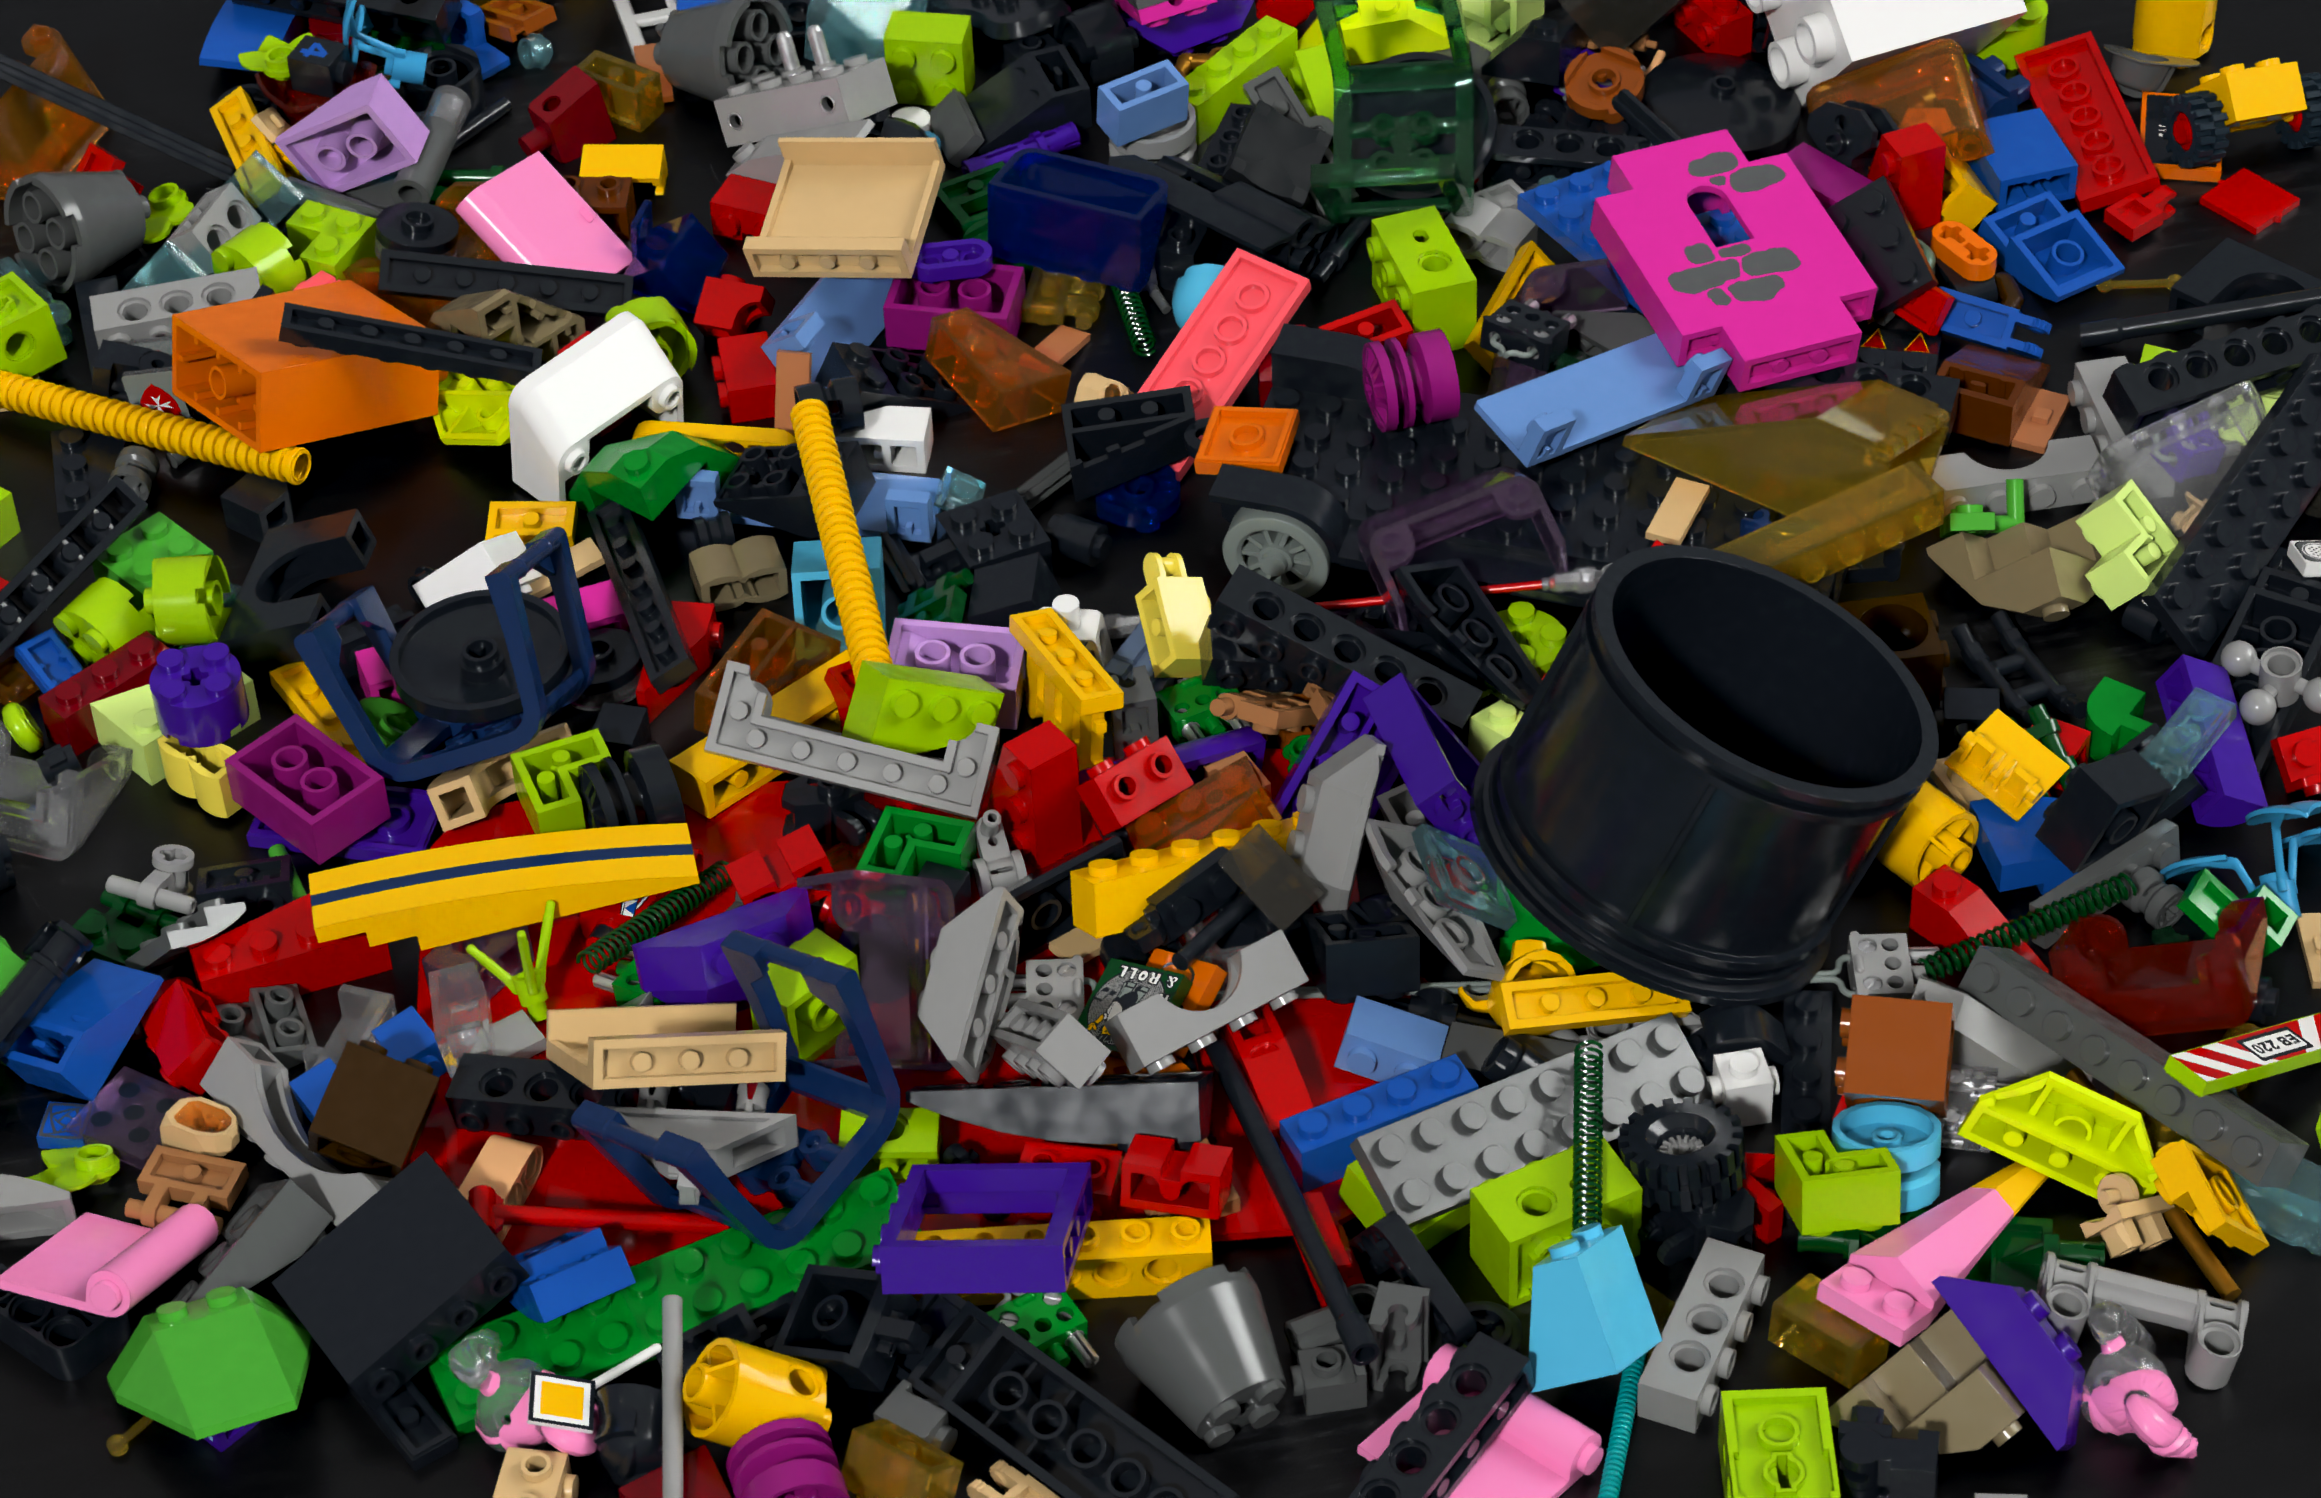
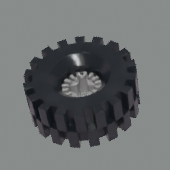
(1684, 1153)

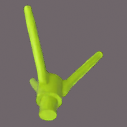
(531, 982)

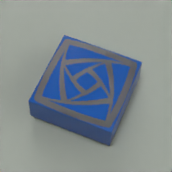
(52, 1129)

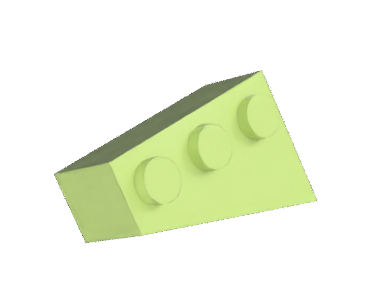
(132, 723)

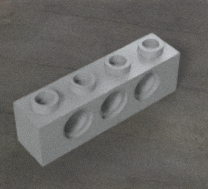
(149, 309)
(1702, 1336)

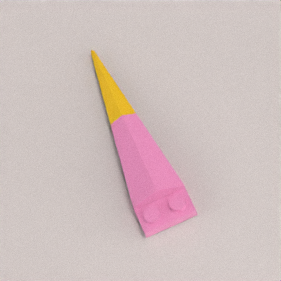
(1891, 1279)

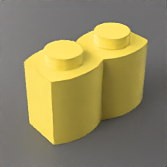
(199, 774)

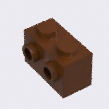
(610, 199)

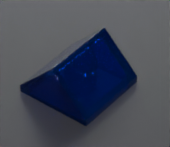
(676, 262)

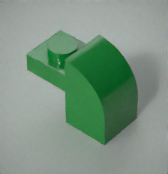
(2114, 717)
(2208, 896)

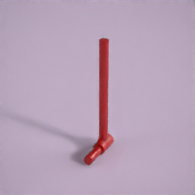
(496, 1214)

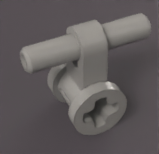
(996, 863)
(165, 886)

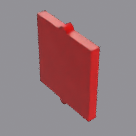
(2249, 201)

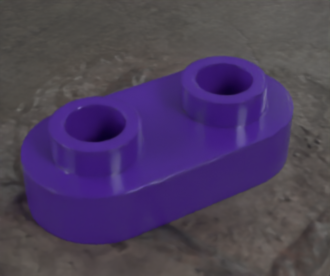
(953, 260)

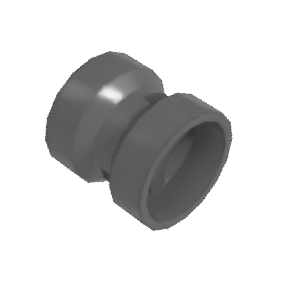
(1509, 100)
(137, 468)
(2154, 898)

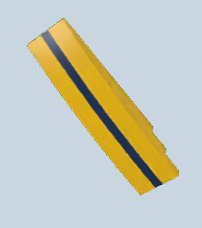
(498, 883)

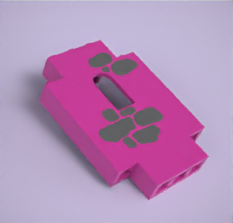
(1773, 301)

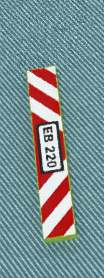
(2248, 1056)

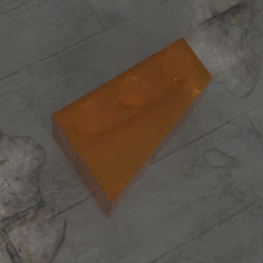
(994, 370)
(778, 656)
(1222, 801)

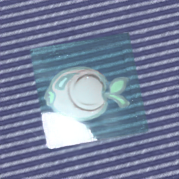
(1463, 877)

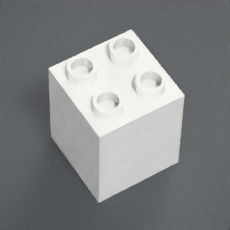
(1838, 36)

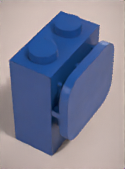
(2025, 160)

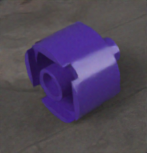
(199, 694)

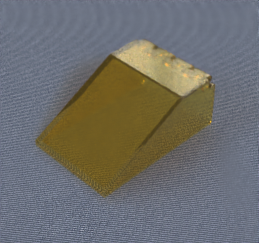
(1798, 441)

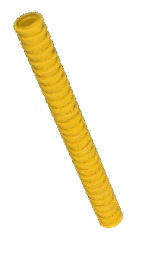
(148, 427)
(839, 534)

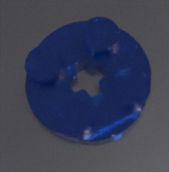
(1144, 510)

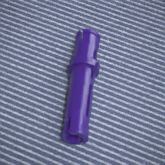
(1054, 140)

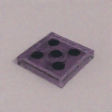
(127, 1115)

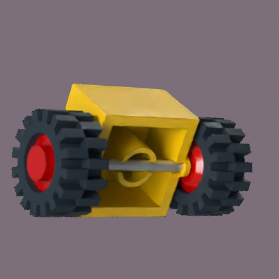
(2243, 101)

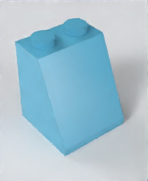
(813, 591)
(1588, 1309)

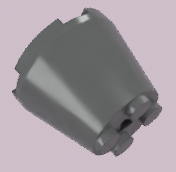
(721, 45)
(74, 224)
(1208, 1353)

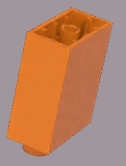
(287, 394)

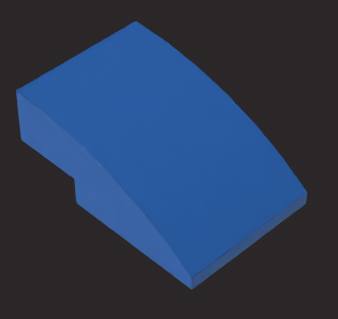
(243, 30)
(2049, 248)
(2012, 849)
(569, 1274)

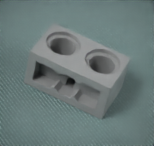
(213, 222)

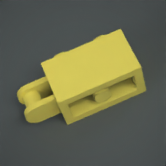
(1172, 616)

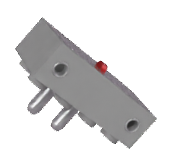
(804, 97)

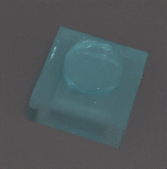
(958, 489)

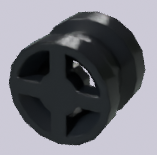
(713, 530)

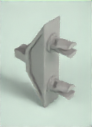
(730, 1137)

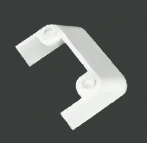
(581, 395)

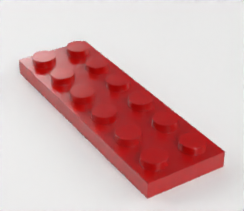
(2091, 119)

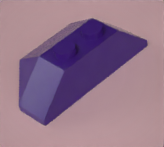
(1185, 32)
(1339, 725)
(690, 964)
(2024, 1350)

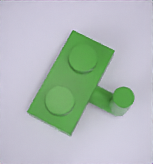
(1976, 522)

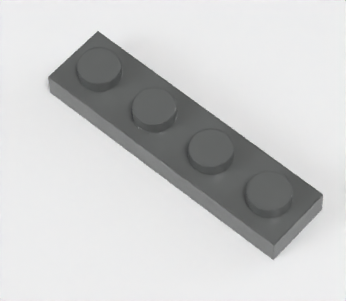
(2153, 848)

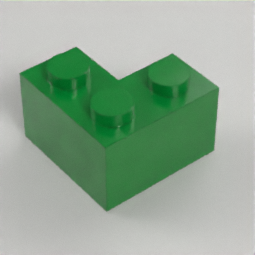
(910, 838)

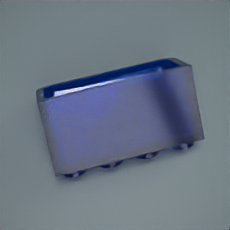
(1076, 217)

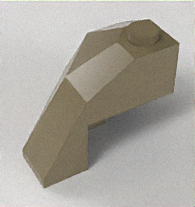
(510, 319)
(2022, 568)
(1941, 1386)

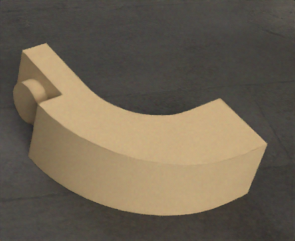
(472, 790)

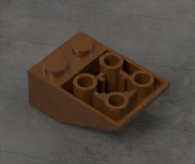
(1993, 391)

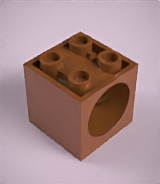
(1896, 1052)

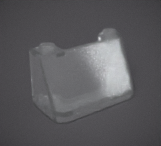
(2182, 455)
(61, 817)

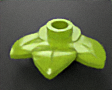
(271, 57)
(168, 208)
(78, 1166)

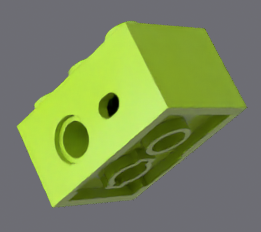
(1424, 272)
(27, 330)
(1531, 1210)
(1777, 1444)

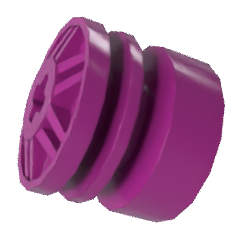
(1420, 379)
(785, 1462)

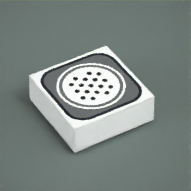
(2306, 557)

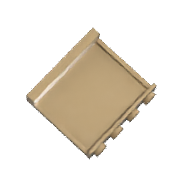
(848, 208)
(662, 1046)

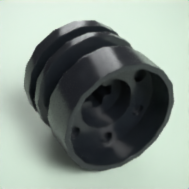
(638, 797)

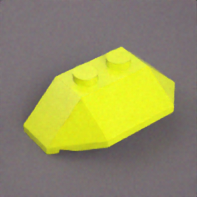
(1384, 30)
(473, 411)
(2063, 1133)

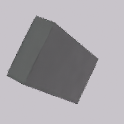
(956, 128)

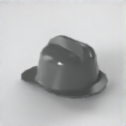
(2143, 72)

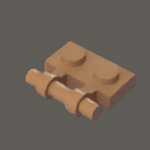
(1264, 710)
(188, 1179)

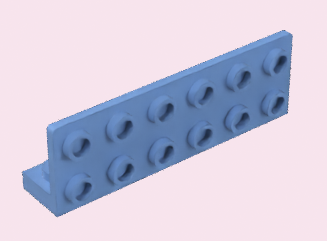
(832, 312)
(1598, 398)
(894, 505)

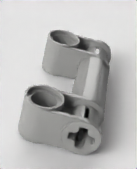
(2212, 1324)

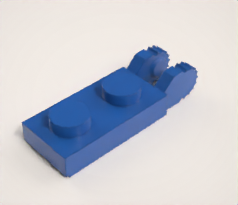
(1991, 324)

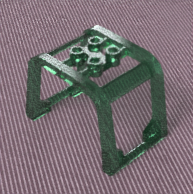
(1407, 165)

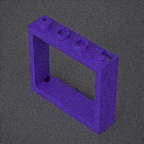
(1426, 756)
(990, 1264)

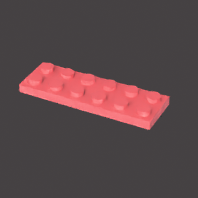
(1228, 335)

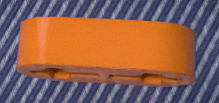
(1964, 251)

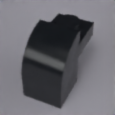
(1739, 1029)

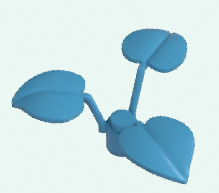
(399, 64)
(2279, 882)

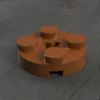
(1583, 73)

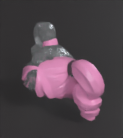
(2139, 1390)
(505, 1391)

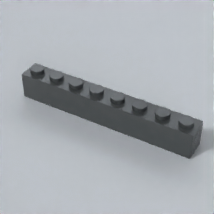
(2132, 1066)

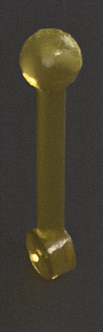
(2150, 283)
(118, 1443)

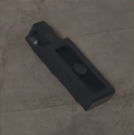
(1182, 903)

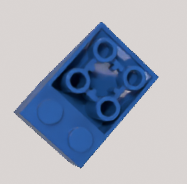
(83, 1029)

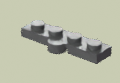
(1276, 91)

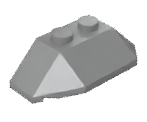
(1334, 818)
(972, 981)

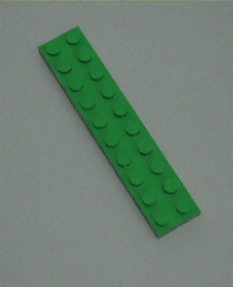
(708, 1277)

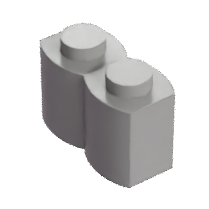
(1491, 233)

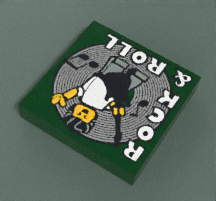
(1124, 986)

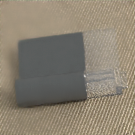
(418, 181)

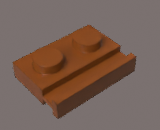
(512, 17)

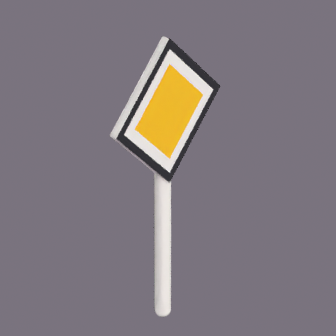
(570, 1401)

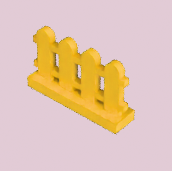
(1065, 682)

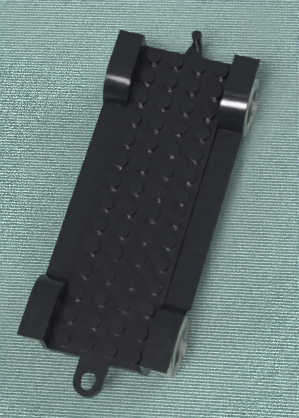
(1348, 470)

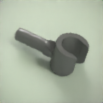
(1154, 292)

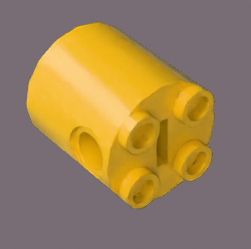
(2174, 27)
(1930, 835)
(745, 1386)

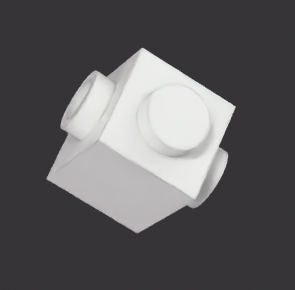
(1745, 1085)

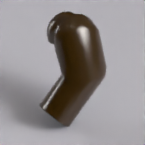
(2008, 290)

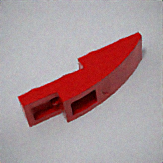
(1269, 1068)

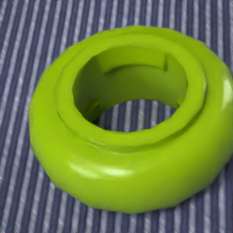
(22, 727)

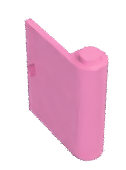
(542, 221)
(111, 1263)
(1531, 1457)

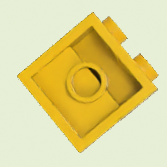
(2208, 1194)

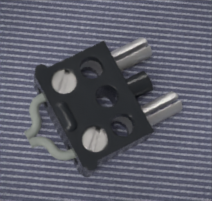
(1526, 333)

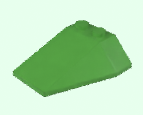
(214, 1363)

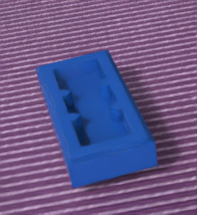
(47, 660)

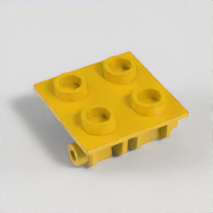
(2006, 764)

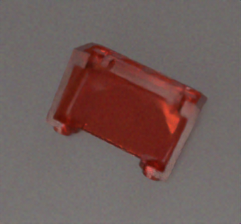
(2171, 984)

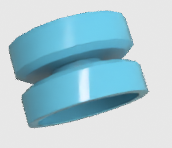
(1910, 1137)

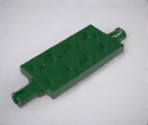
(2010, 1259)

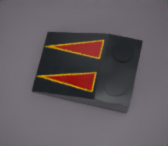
(1900, 349)

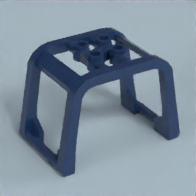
(410, 754)
(840, 1165)

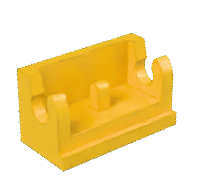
(638, 161)

